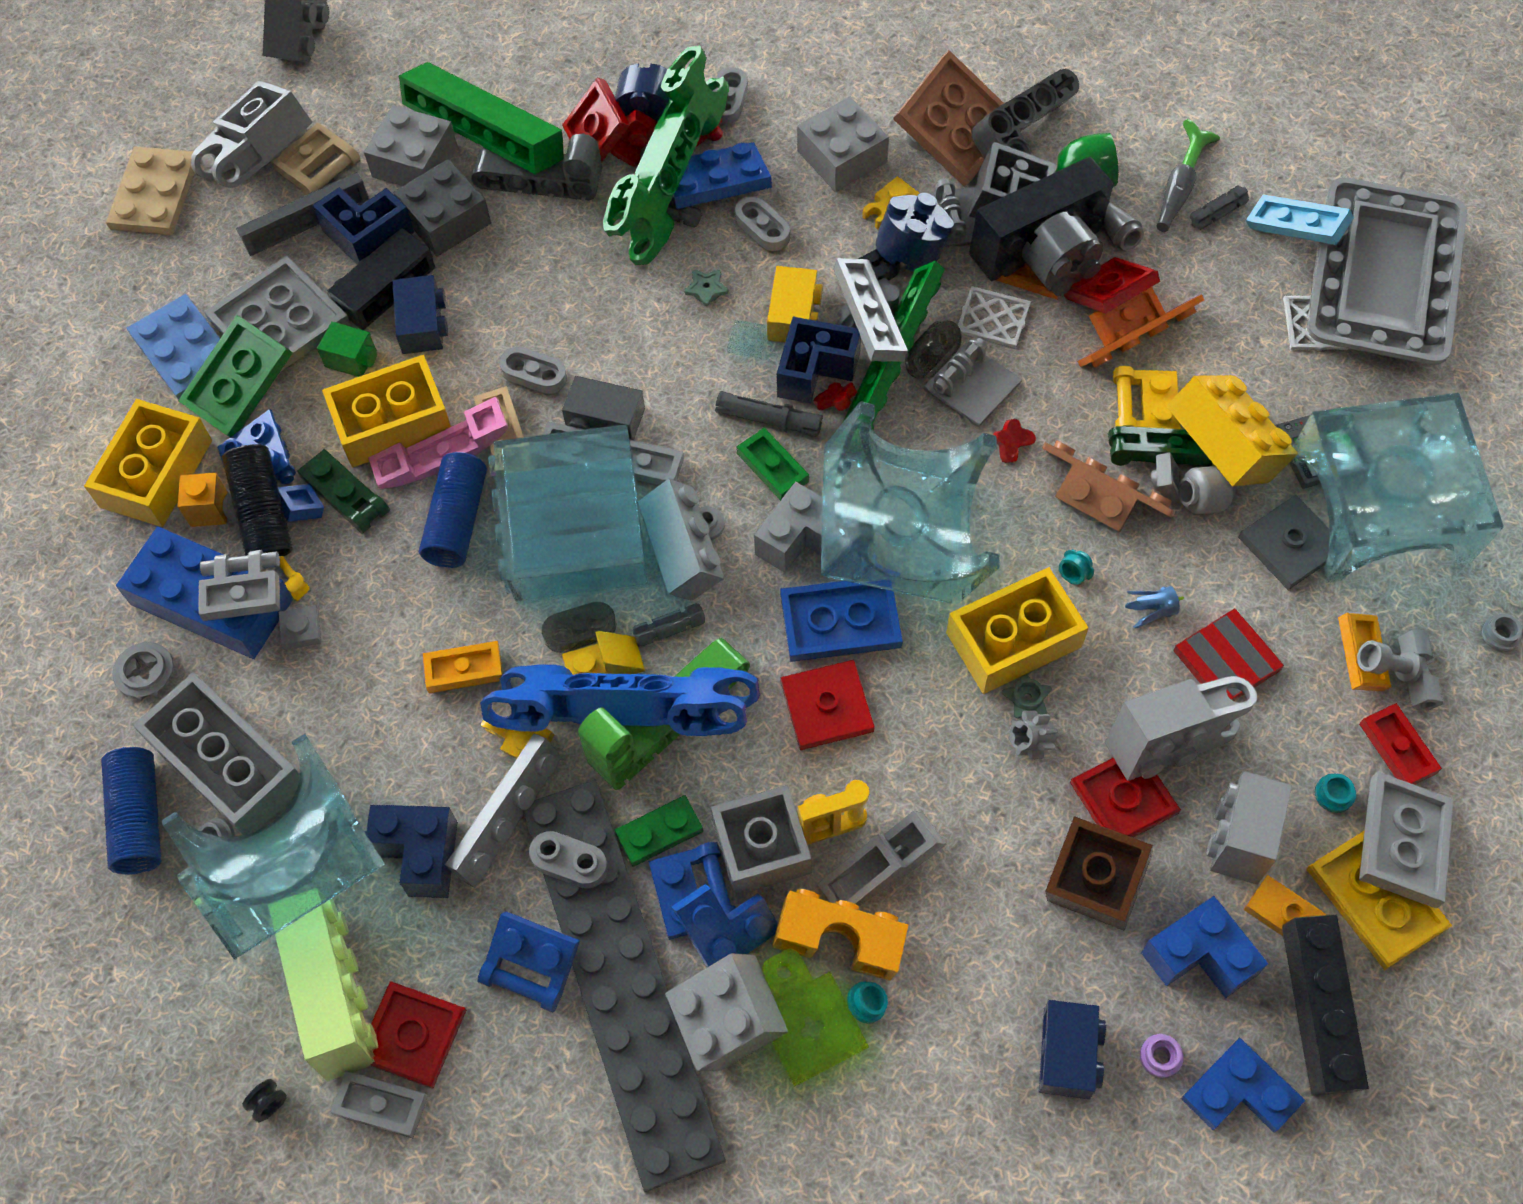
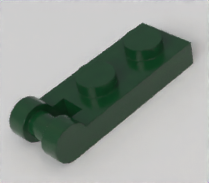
(1145, 443)
(343, 490)

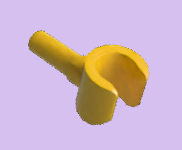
(295, 581)

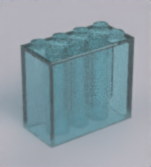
(567, 514)

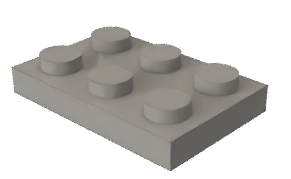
(1406, 840)

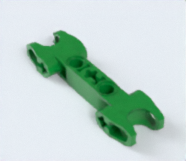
(645, 196)

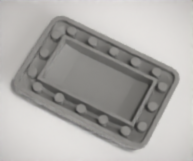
(1392, 273)

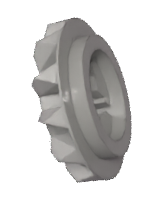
(128, 667)

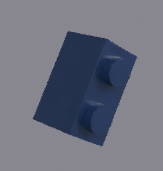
(418, 314)
(1070, 1050)

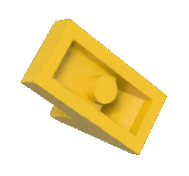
(611, 655)

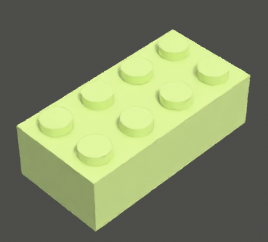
(325, 994)

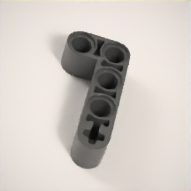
(1009, 119)
(570, 178)

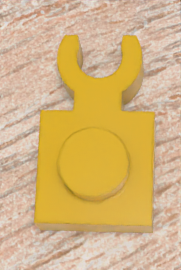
(896, 187)

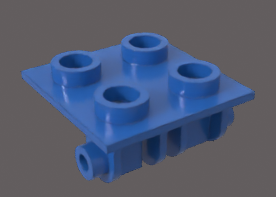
(264, 432)

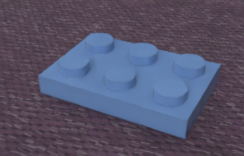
(175, 342)

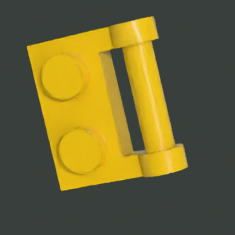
(1156, 392)
(822, 815)

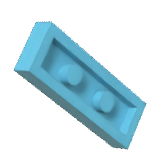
(1300, 219)

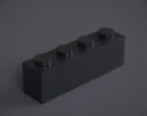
(1324, 1005)

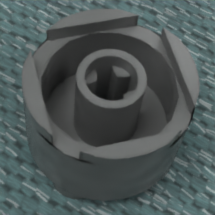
(1063, 252)

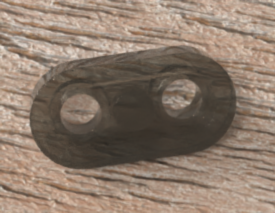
(931, 352)
(577, 624)

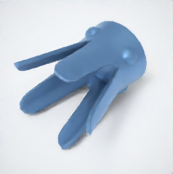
(1163, 600)

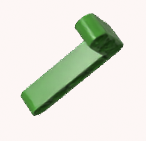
(624, 750)

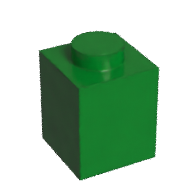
(347, 349)

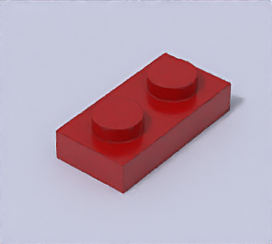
(1400, 745)

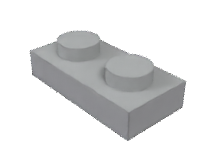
(379, 1104)

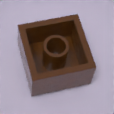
(1099, 873)

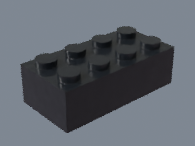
(1010, 221)

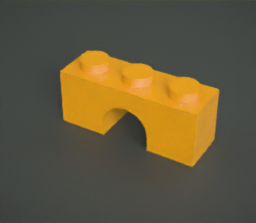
(875, 937)

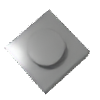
(1166, 477)
(299, 627)

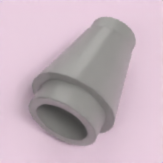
(1122, 228)

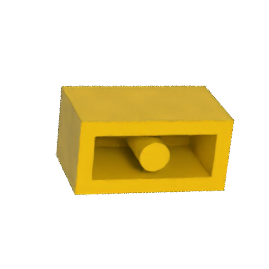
(792, 295)

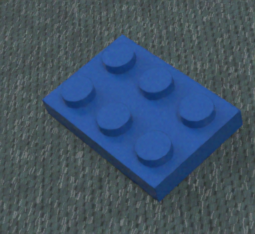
(722, 175)
(839, 620)

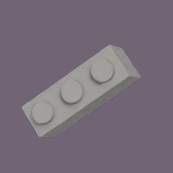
(680, 539)

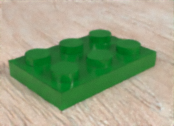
(235, 376)

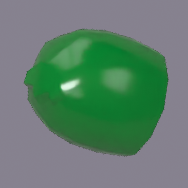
(1098, 147)

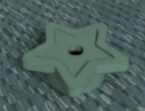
(708, 294)
(1027, 686)

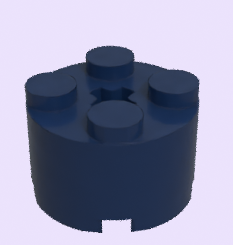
(642, 90)
(913, 230)

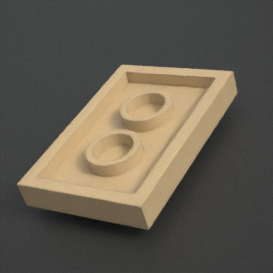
(152, 191)

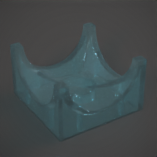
(1399, 481)
(902, 513)
(282, 872)

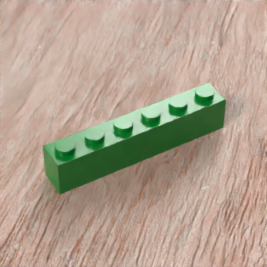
(483, 117)

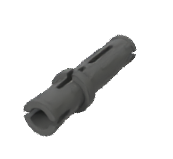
(775, 415)

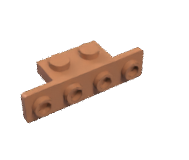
(1099, 494)

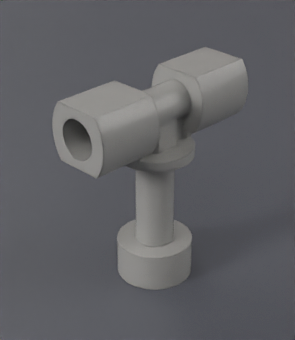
(1408, 667)

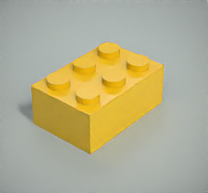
(386, 409)
(1232, 429)
(145, 462)
(1016, 630)

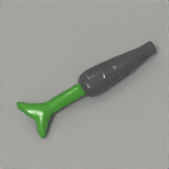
(1183, 176)

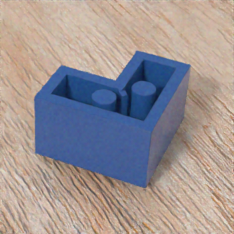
(1205, 939)

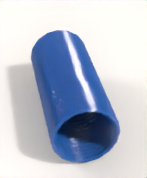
(450, 517)
(130, 784)

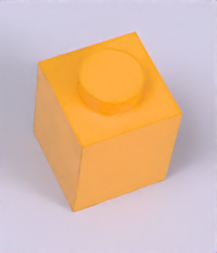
(202, 499)

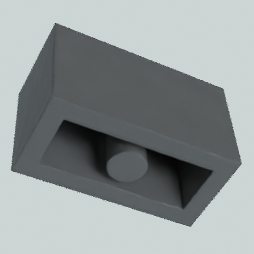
(603, 404)

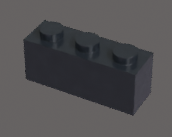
(369, 286)

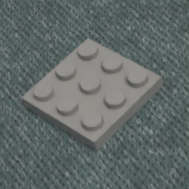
(283, 306)

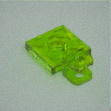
(821, 1000)

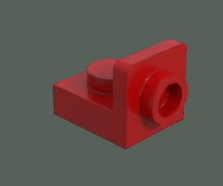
(635, 138)

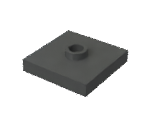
(1289, 541)

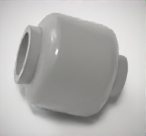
(1205, 491)

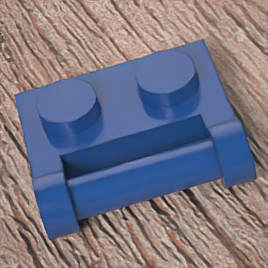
(676, 880)
(534, 949)

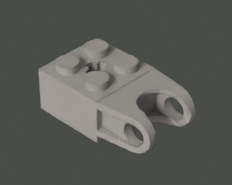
(251, 133)
(1176, 725)

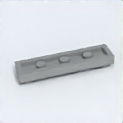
(870, 310)
(651, 462)
(504, 810)

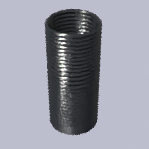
(253, 492)

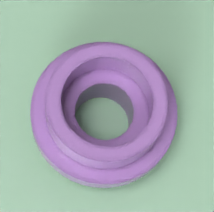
(1164, 1043)

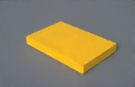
(1381, 919)

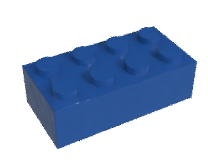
(166, 584)

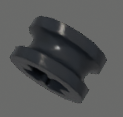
(264, 1100)

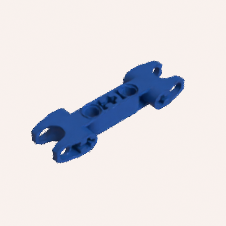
(684, 703)

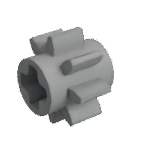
(1033, 734)

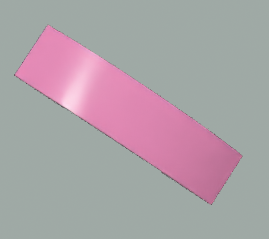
(405, 465)

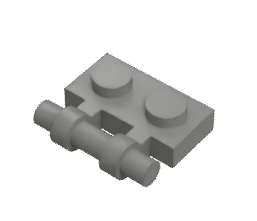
(239, 594)

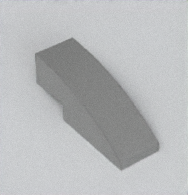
(883, 860)

